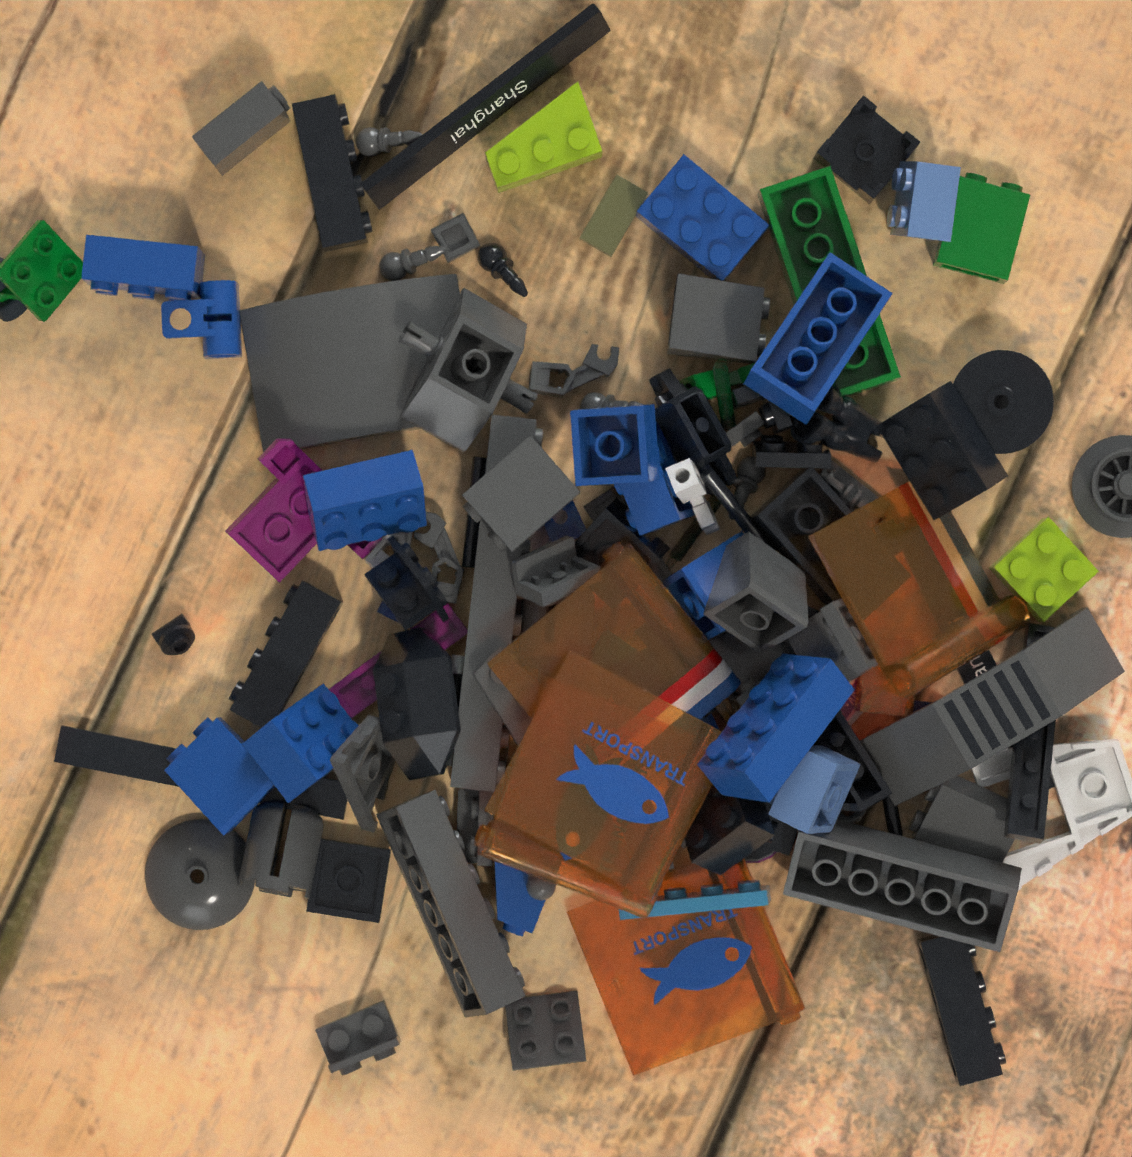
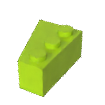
(546, 143)

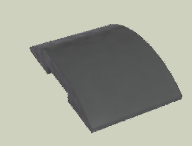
(333, 359)

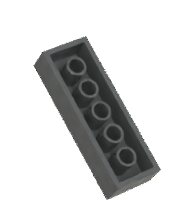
(905, 883)
(452, 904)

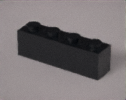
(330, 172)
(286, 654)
(961, 1010)

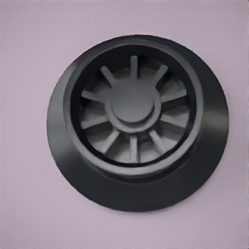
(1007, 398)

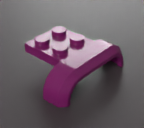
(277, 522)

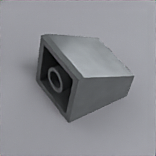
(717, 320)
(758, 594)

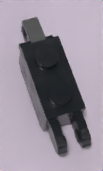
(691, 426)

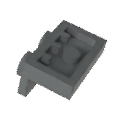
(469, 818)
(359, 1037)

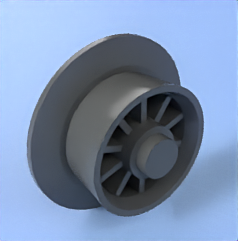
(1105, 486)

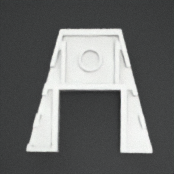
(1092, 791)

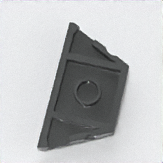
(364, 770)

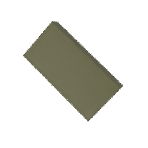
(613, 215)

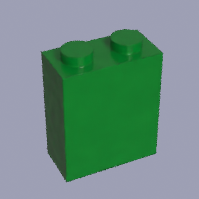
(984, 229)

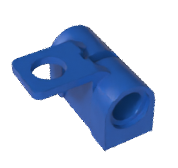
(212, 317)

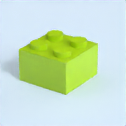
(1043, 569)

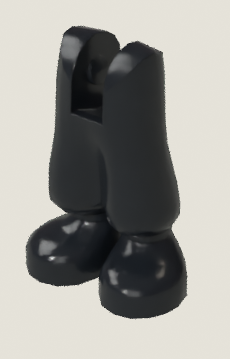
(847, 430)

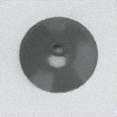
(201, 847)

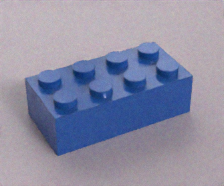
(817, 338)
(775, 727)

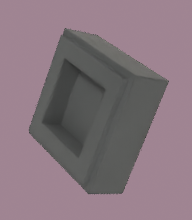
(456, 237)

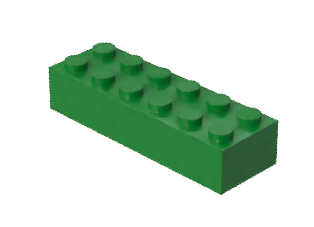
(806, 225)

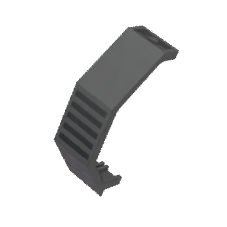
(994, 708)

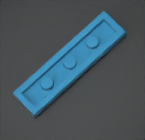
(710, 898)

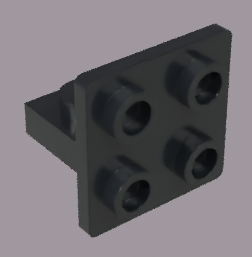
(406, 586)

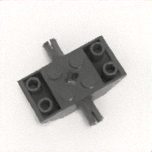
(447, 396)

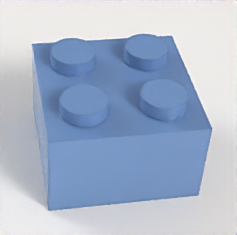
(923, 200)
(815, 791)

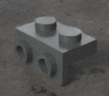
(551, 572)

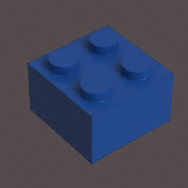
(615, 445)

